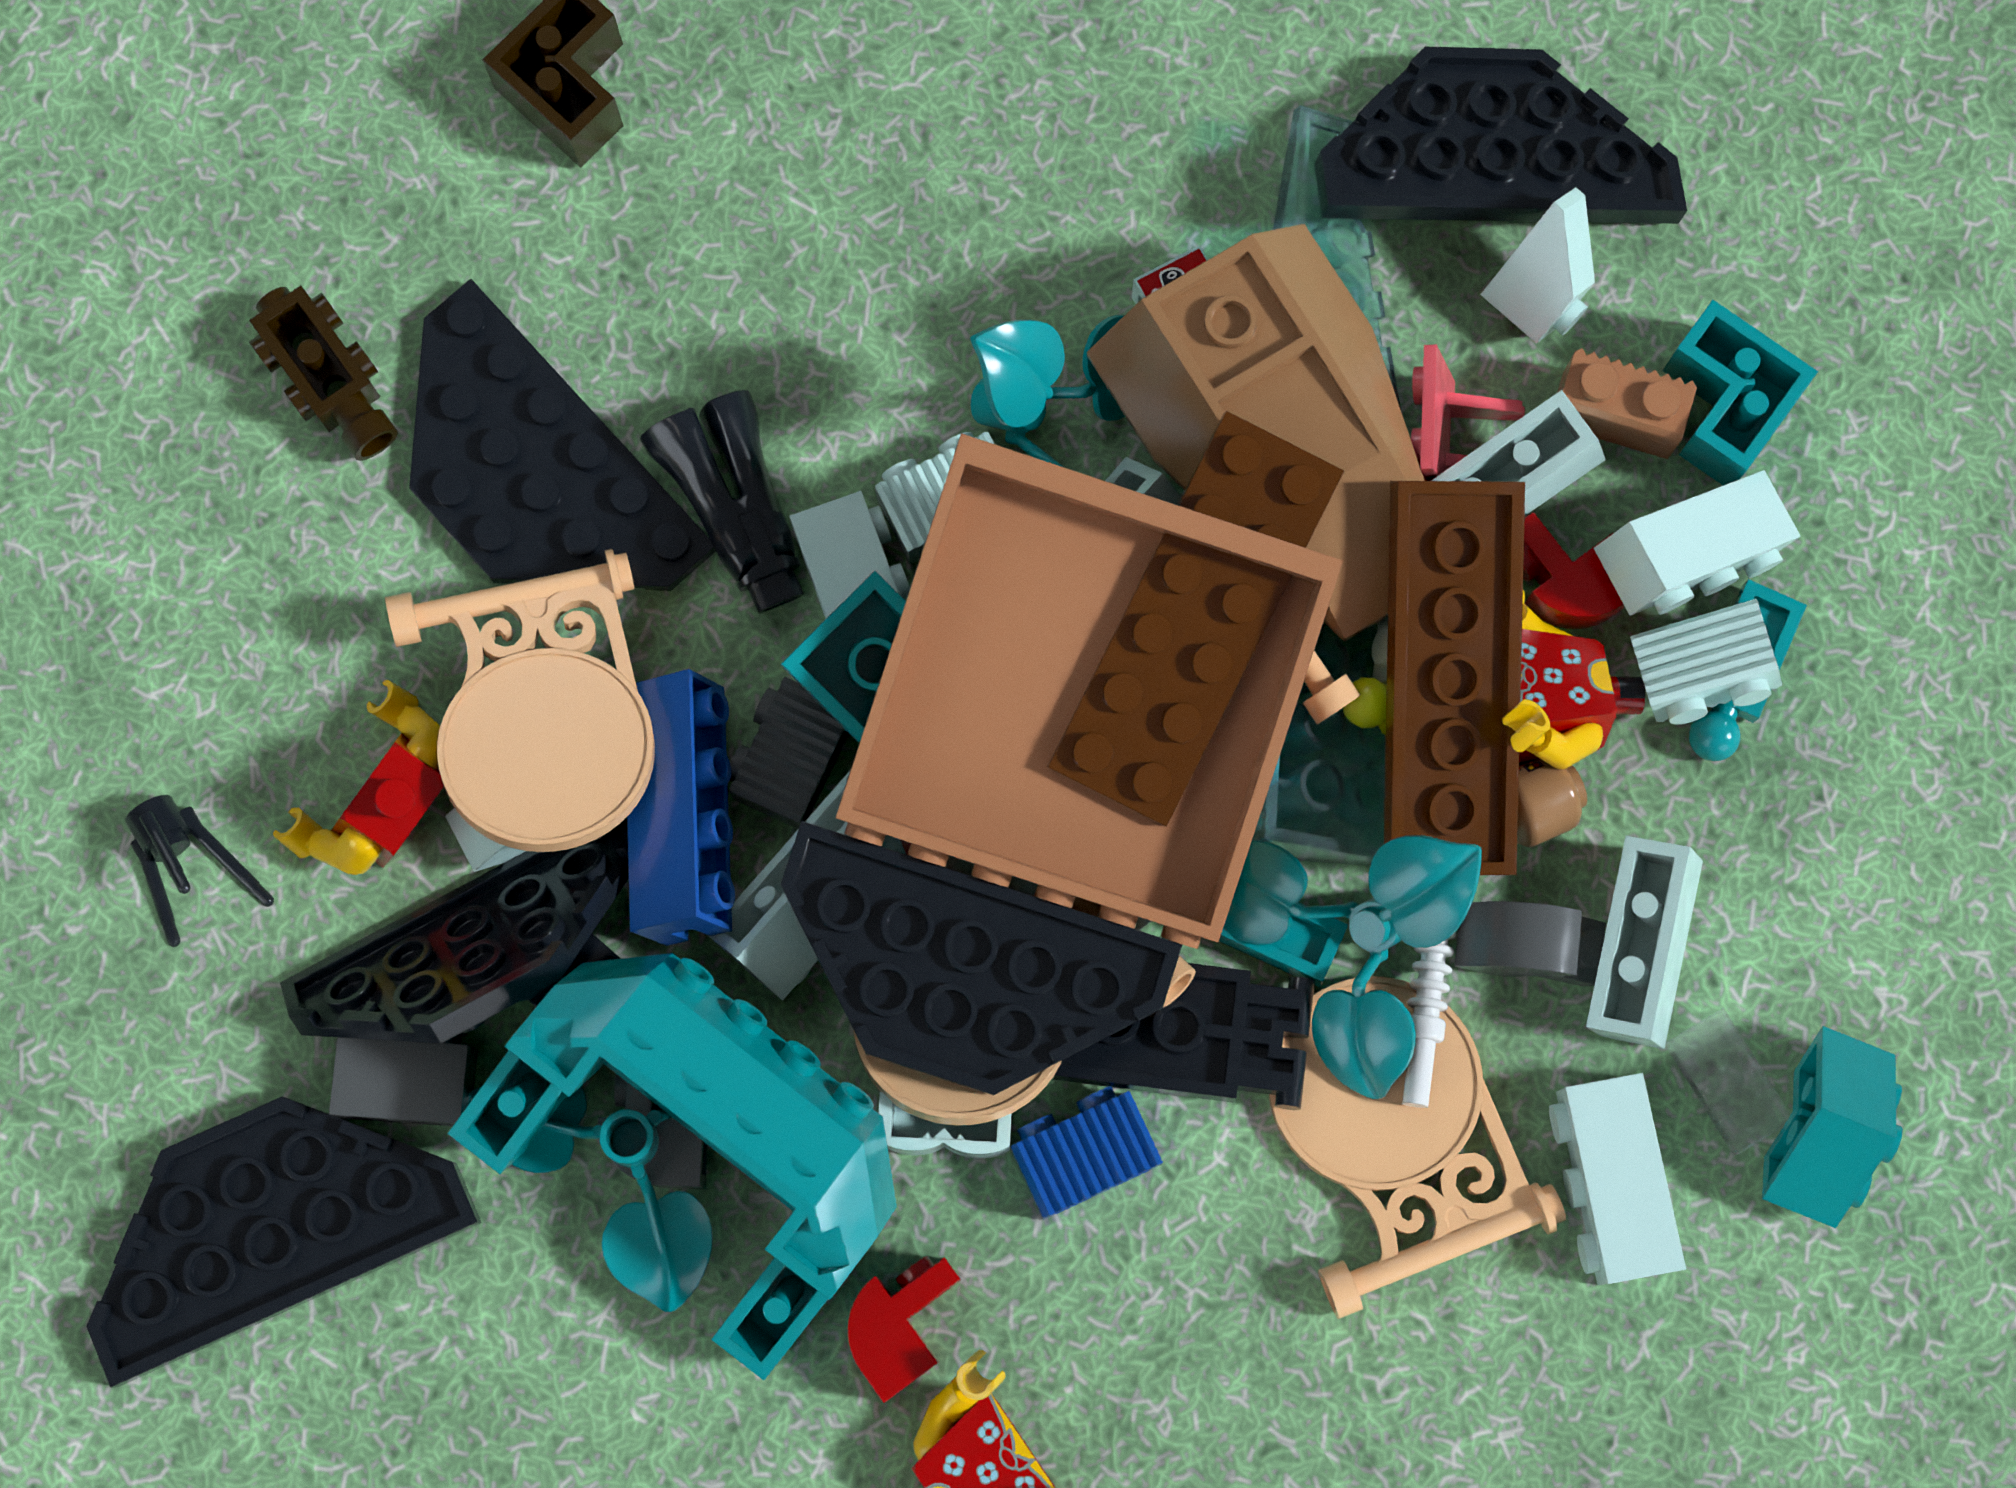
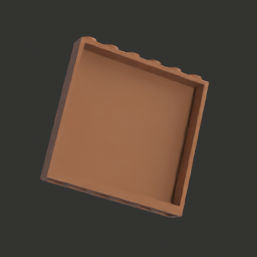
(993, 660)

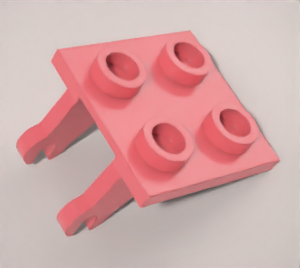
(1435, 391)

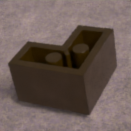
(548, 71)

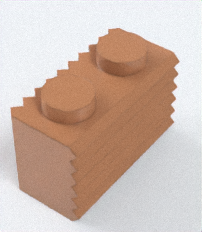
(1628, 403)

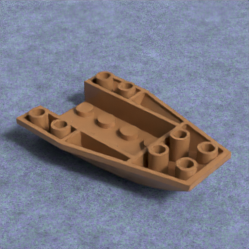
(1291, 352)

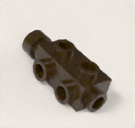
(318, 365)

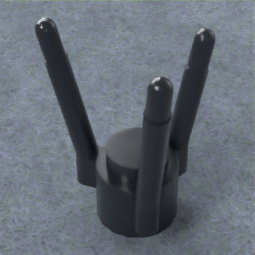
(161, 836)

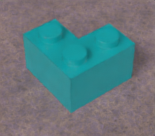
(1746, 382)
(1836, 1130)

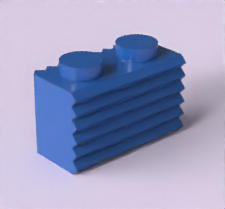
(1084, 1153)

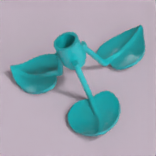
(1019, 367)
(1418, 898)
(648, 1246)

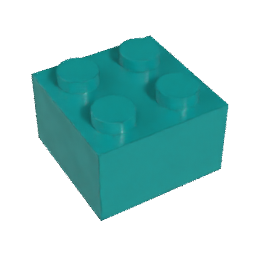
(848, 653)

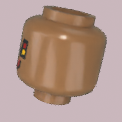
(1547, 801)

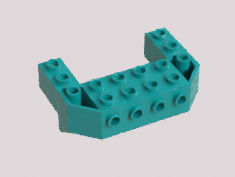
(734, 1089)

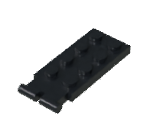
(1208, 1042)

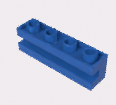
(682, 821)

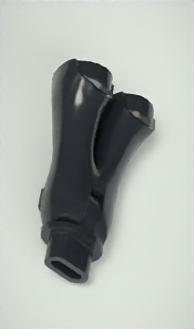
(746, 530)

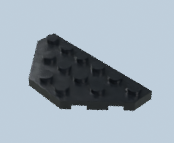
(1493, 142)
(526, 464)
(464, 951)
(964, 969)
(262, 1223)

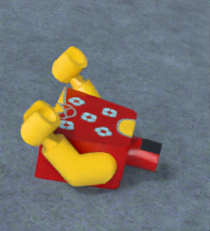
(1566, 695)
(388, 801)
(971, 1439)

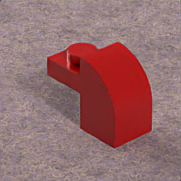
(1570, 592)
(880, 1330)

